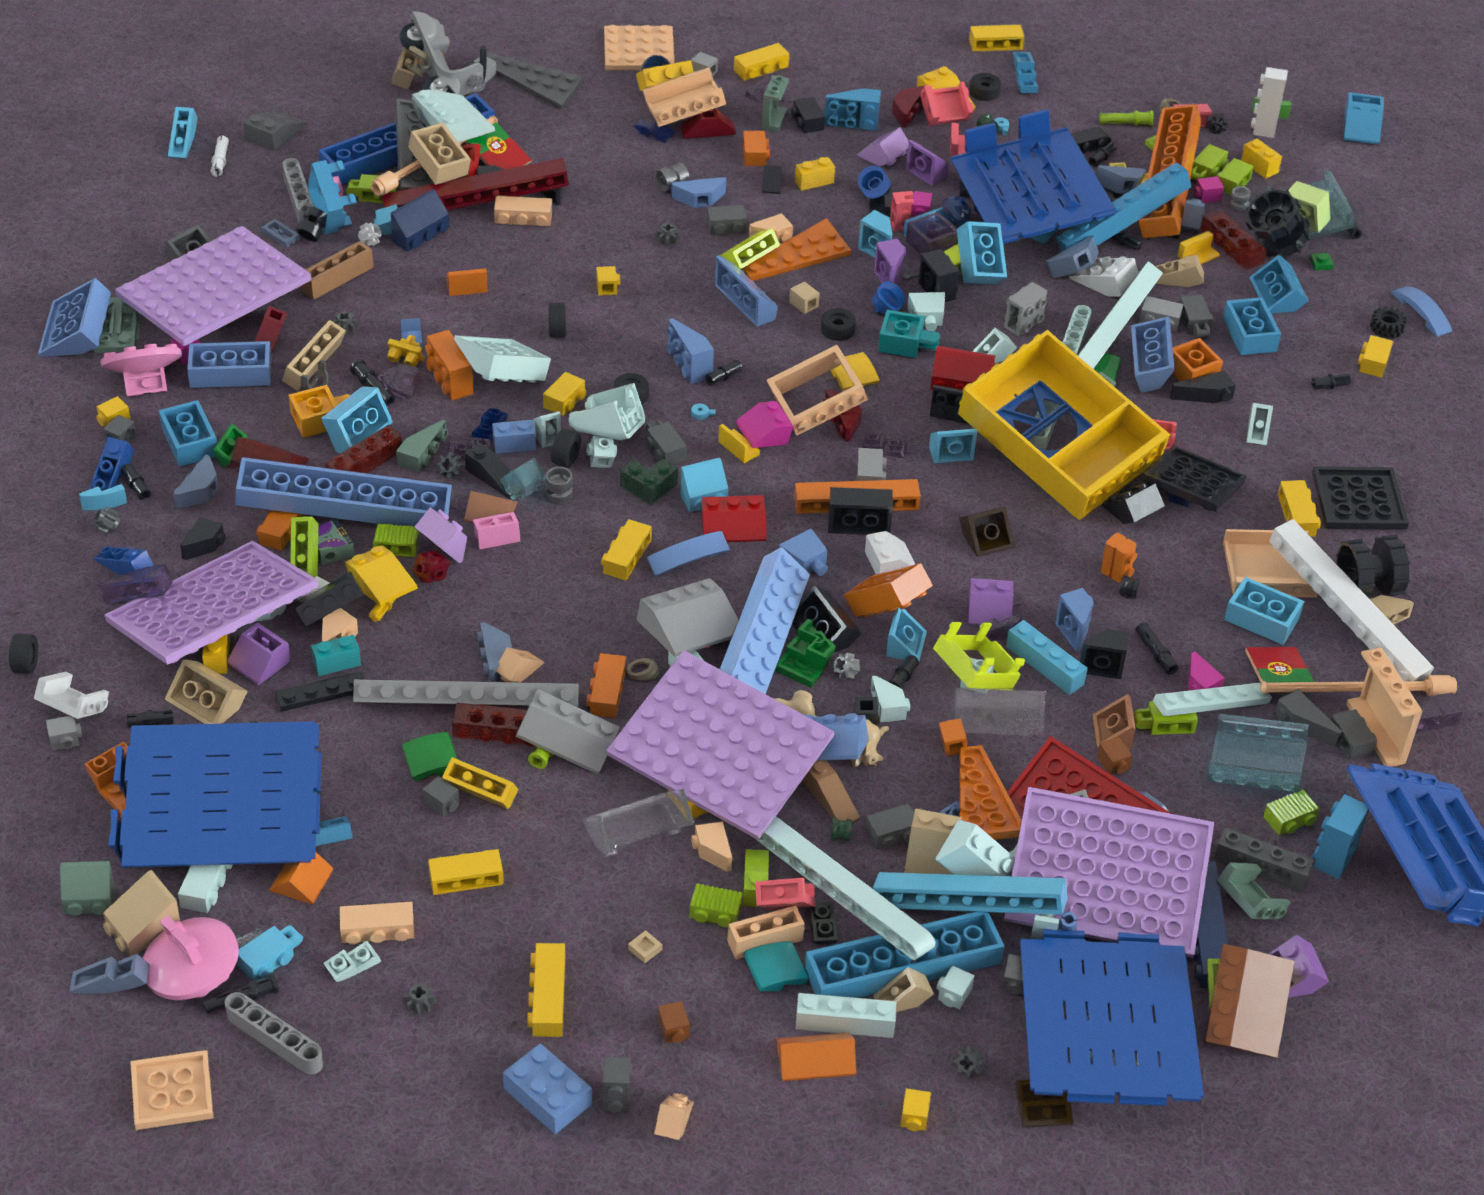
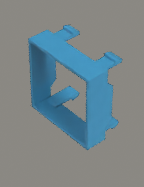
(326, 197)

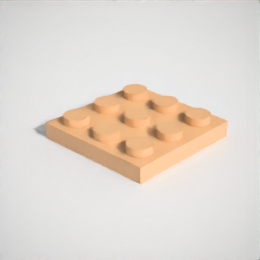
(171, 1090)

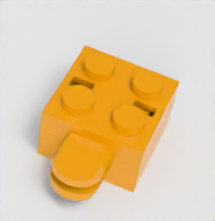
(310, 406)

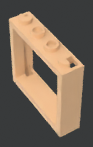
(807, 371)

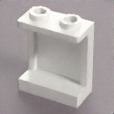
(57, 693)

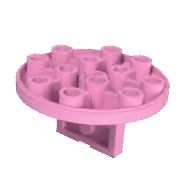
(142, 367)
(190, 957)

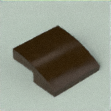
(1042, 1110)

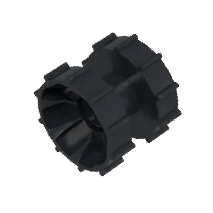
(1278, 223)
(1385, 565)

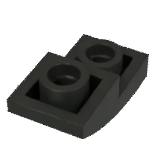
(823, 923)

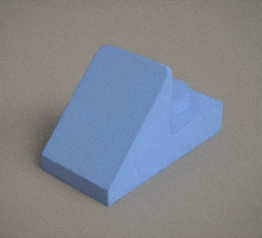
(411, 327)

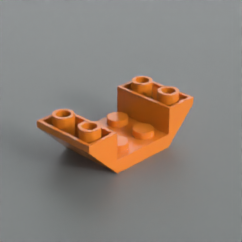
(102, 773)

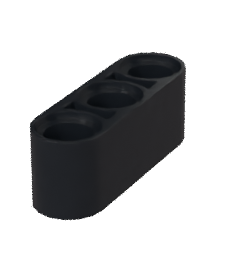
(1091, 139)

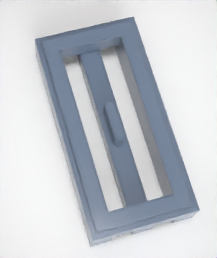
(279, 235)

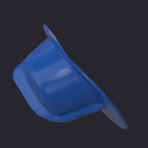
(873, 182)
(888, 297)

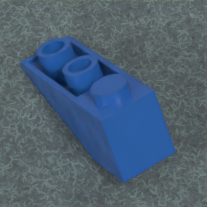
(113, 458)
(123, 560)

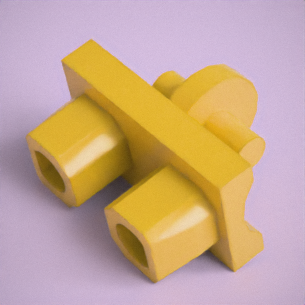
(405, 347)

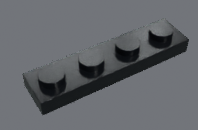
(317, 691)

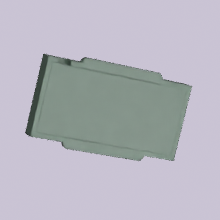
(119, 327)

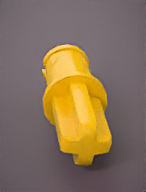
(379, 611)

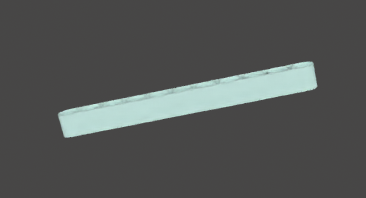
(1120, 314)
(1074, 341)
(847, 890)

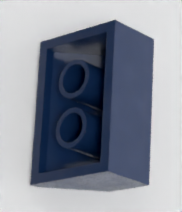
(419, 221)

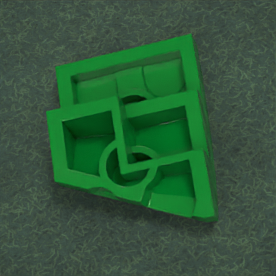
(806, 655)

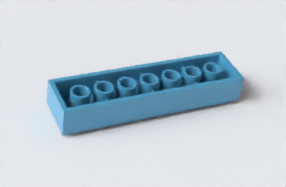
(870, 963)

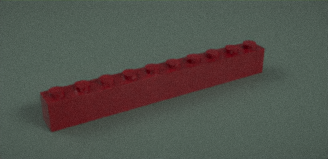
(487, 186)

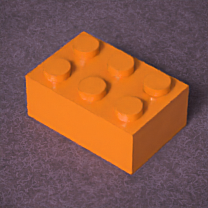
(449, 365)

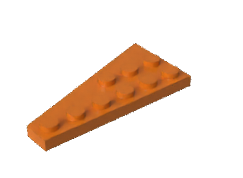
(807, 248)
(984, 796)

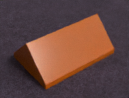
(816, 1056)

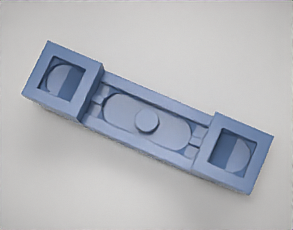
(1426, 307)
(687, 552)

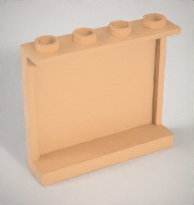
(683, 97)
(1253, 557)
(1387, 708)

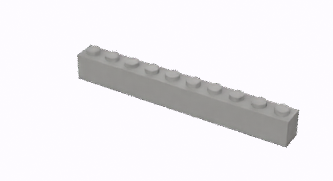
(462, 692)

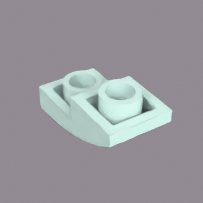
(1042, 922)
(349, 964)

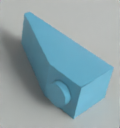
(182, 132)

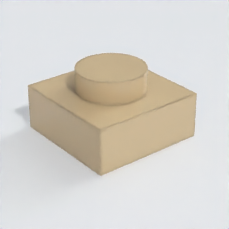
(645, 946)

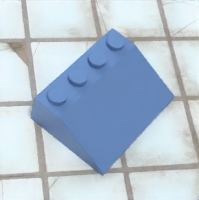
(76, 321)

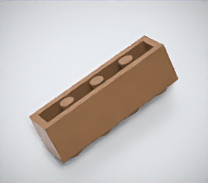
(338, 269)

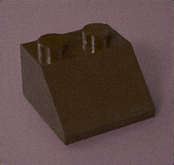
(987, 531)

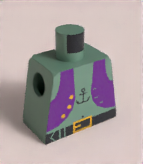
(333, 543)

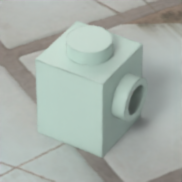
(955, 987)

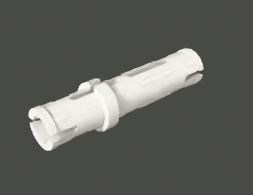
(218, 160)

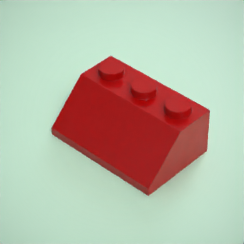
(959, 367)
(736, 516)

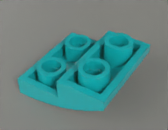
(775, 966)

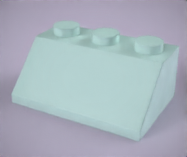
(974, 853)

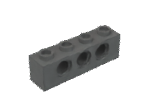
(1276, 863)

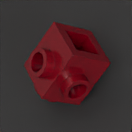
(431, 566)

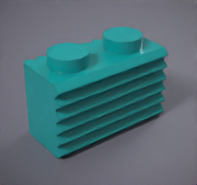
(336, 655)

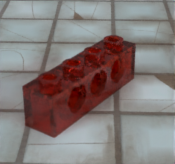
(1233, 239)
(369, 452)
(488, 723)

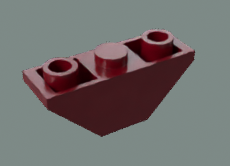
(906, 104)
(708, 124)
(271, 326)
(846, 422)

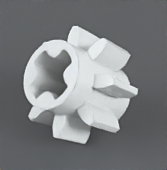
(369, 234)

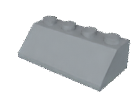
(567, 731)

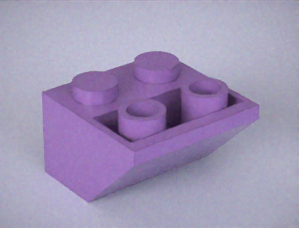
(259, 654)
(1307, 970)

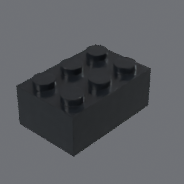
(859, 510)

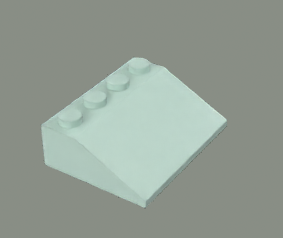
(454, 111)
(503, 359)

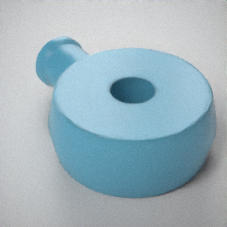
(1003, 125)
(701, 411)

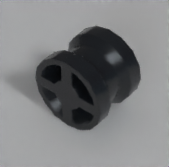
(1129, 586)

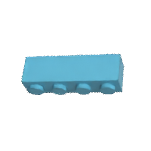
(1046, 657)

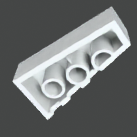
(1269, 103)

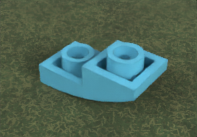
(96, 499)

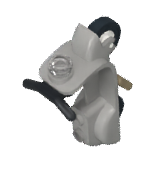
(427, 40)

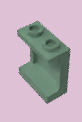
(774, 115)
(1240, 884)

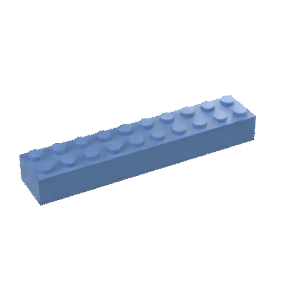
(337, 493)

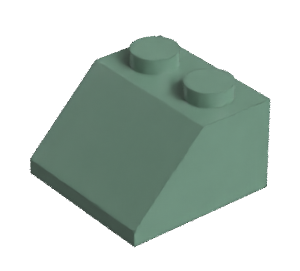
(86, 887)

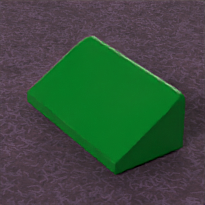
(226, 444)

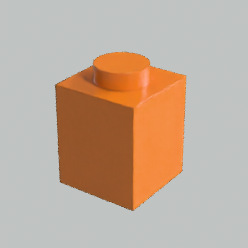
(952, 736)

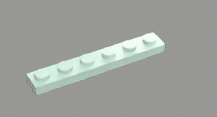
(1211, 699)

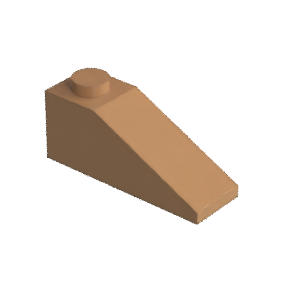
(829, 791)

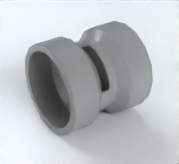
(1240, 198)

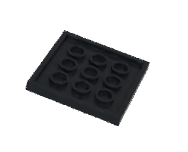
(1194, 478)
(1359, 497)

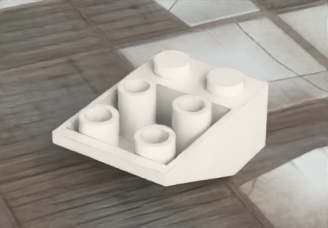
(1108, 275)

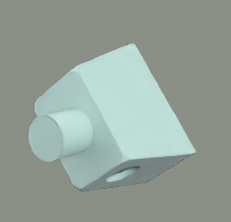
(928, 305)

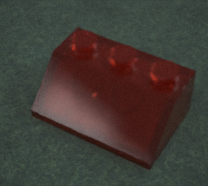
(257, 450)

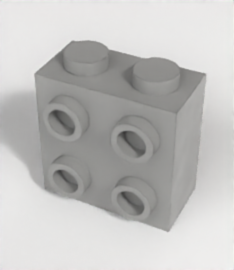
(1025, 309)

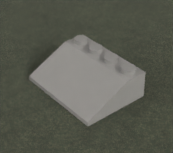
(688, 617)

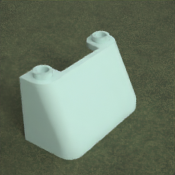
(610, 414)

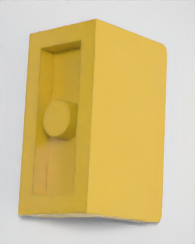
(1199, 246)
(737, 444)

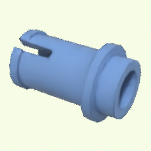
(1068, 922)

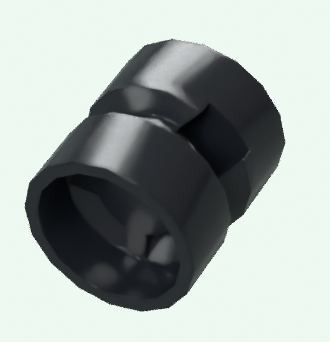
(311, 227)

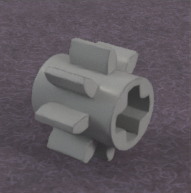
(846, 666)

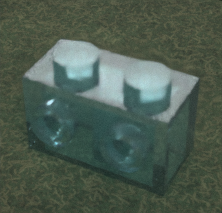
(524, 480)

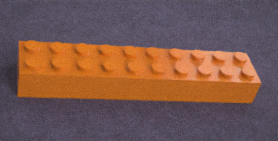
(1174, 143)

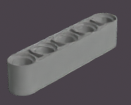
(296, 187)
(263, 1024)

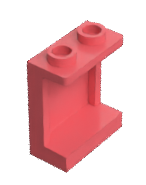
(946, 104)
(785, 894)

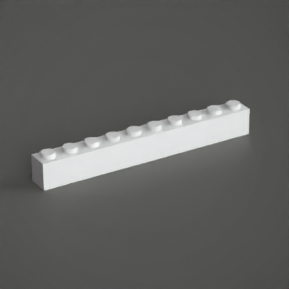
(1348, 600)

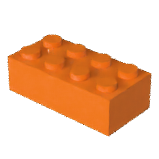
(888, 590)

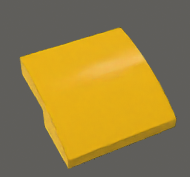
(862, 368)

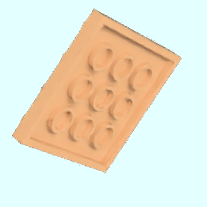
(631, 45)

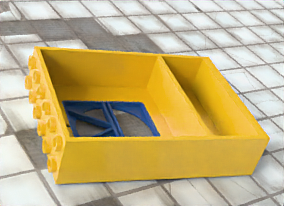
(1112, 437)

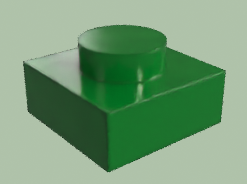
(1321, 261)

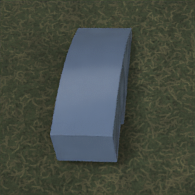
(110, 976)

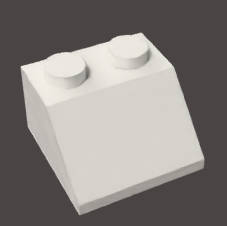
(887, 552)

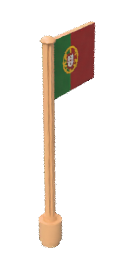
(496, 149)
(1285, 671)

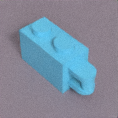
(268, 951)

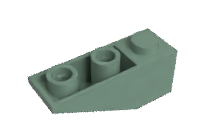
(418, 448)

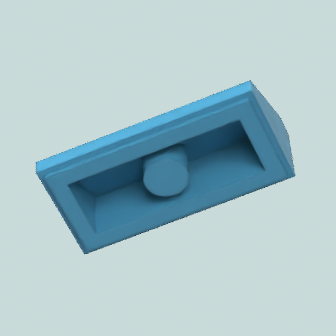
(333, 831)

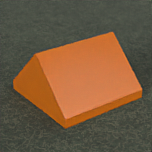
(467, 282)
(303, 880)

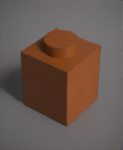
(1114, 756)
(673, 1022)

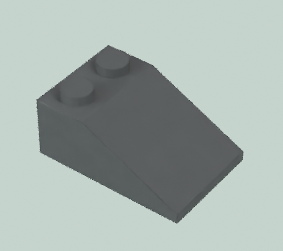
(271, 128)
(186, 242)

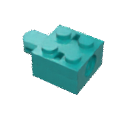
(904, 334)

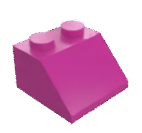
(765, 425)

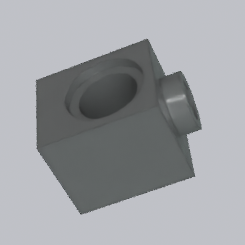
(121, 429)

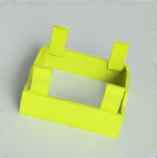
(951, 648)

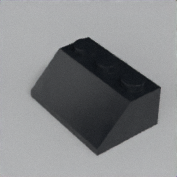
(826, 617)

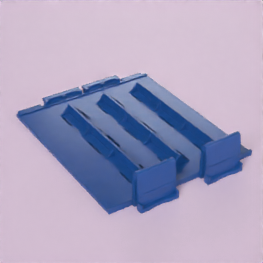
(1064, 156)
(189, 767)
(1430, 836)
(1052, 1035)

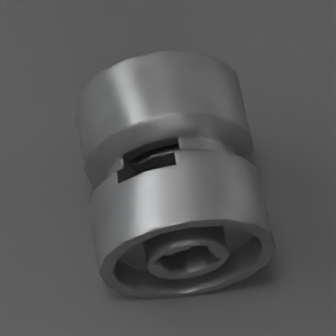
(675, 173)
(559, 485)

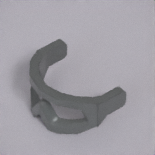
(322, 372)

